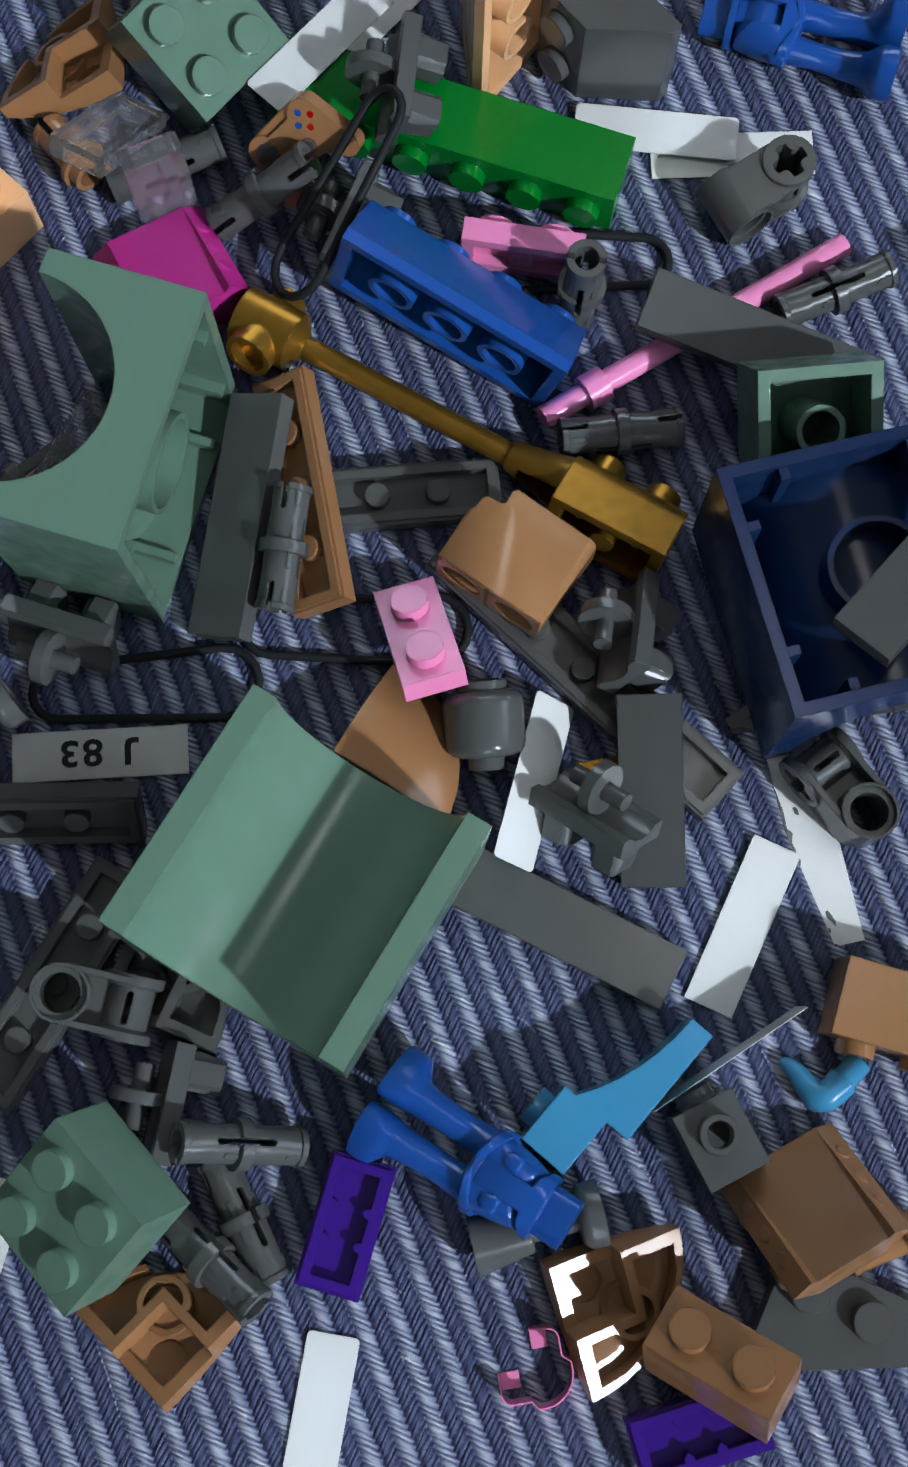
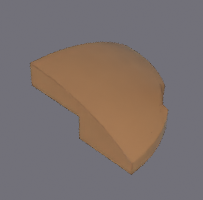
(71, 68)
(402, 745)
(611, 1301)
(162, 1330)

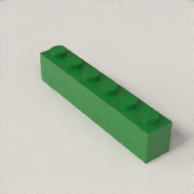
(500, 148)

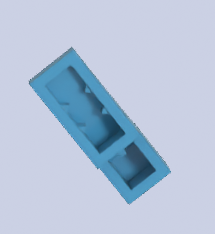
(567, 1121)

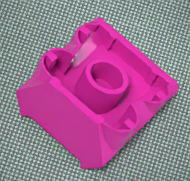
(184, 252)

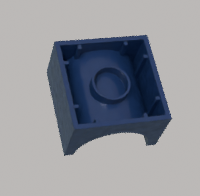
(782, 557)

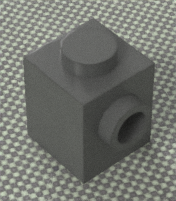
(715, 1136)

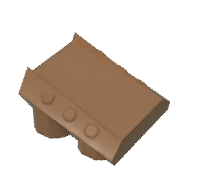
(815, 1212)

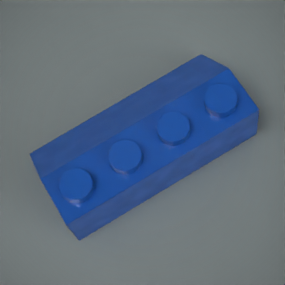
(456, 303)

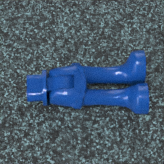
(773, 32)
(501, 1179)

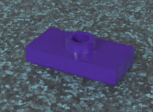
(345, 1226)
(687, 1436)

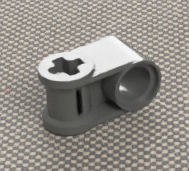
(758, 188)
(838, 785)
(101, 1001)

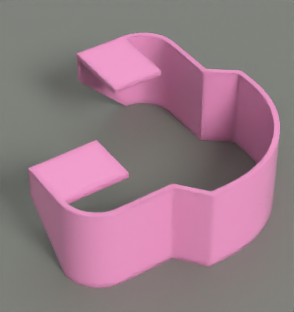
(511, 1379)

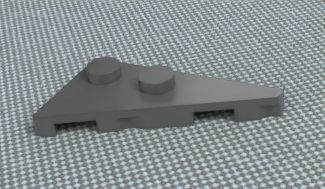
(840, 1328)

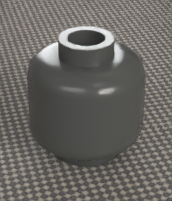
(484, 723)

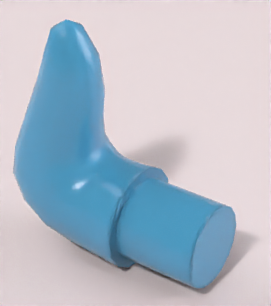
(830, 1091)

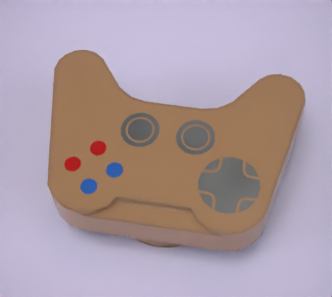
(306, 120)

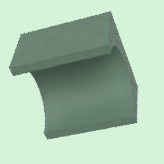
(130, 497)
(294, 884)

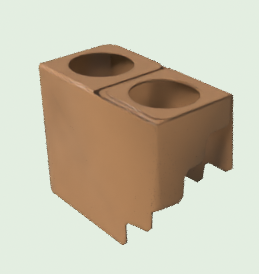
(515, 559)

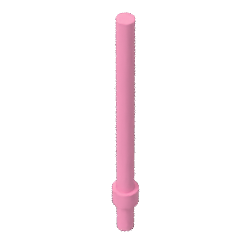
(597, 385)

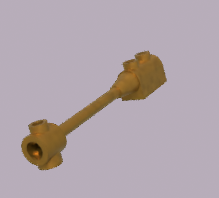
(626, 522)

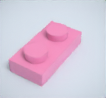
(518, 248)
(420, 639)

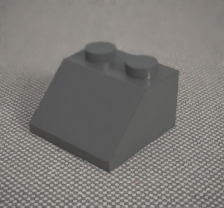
(608, 47)

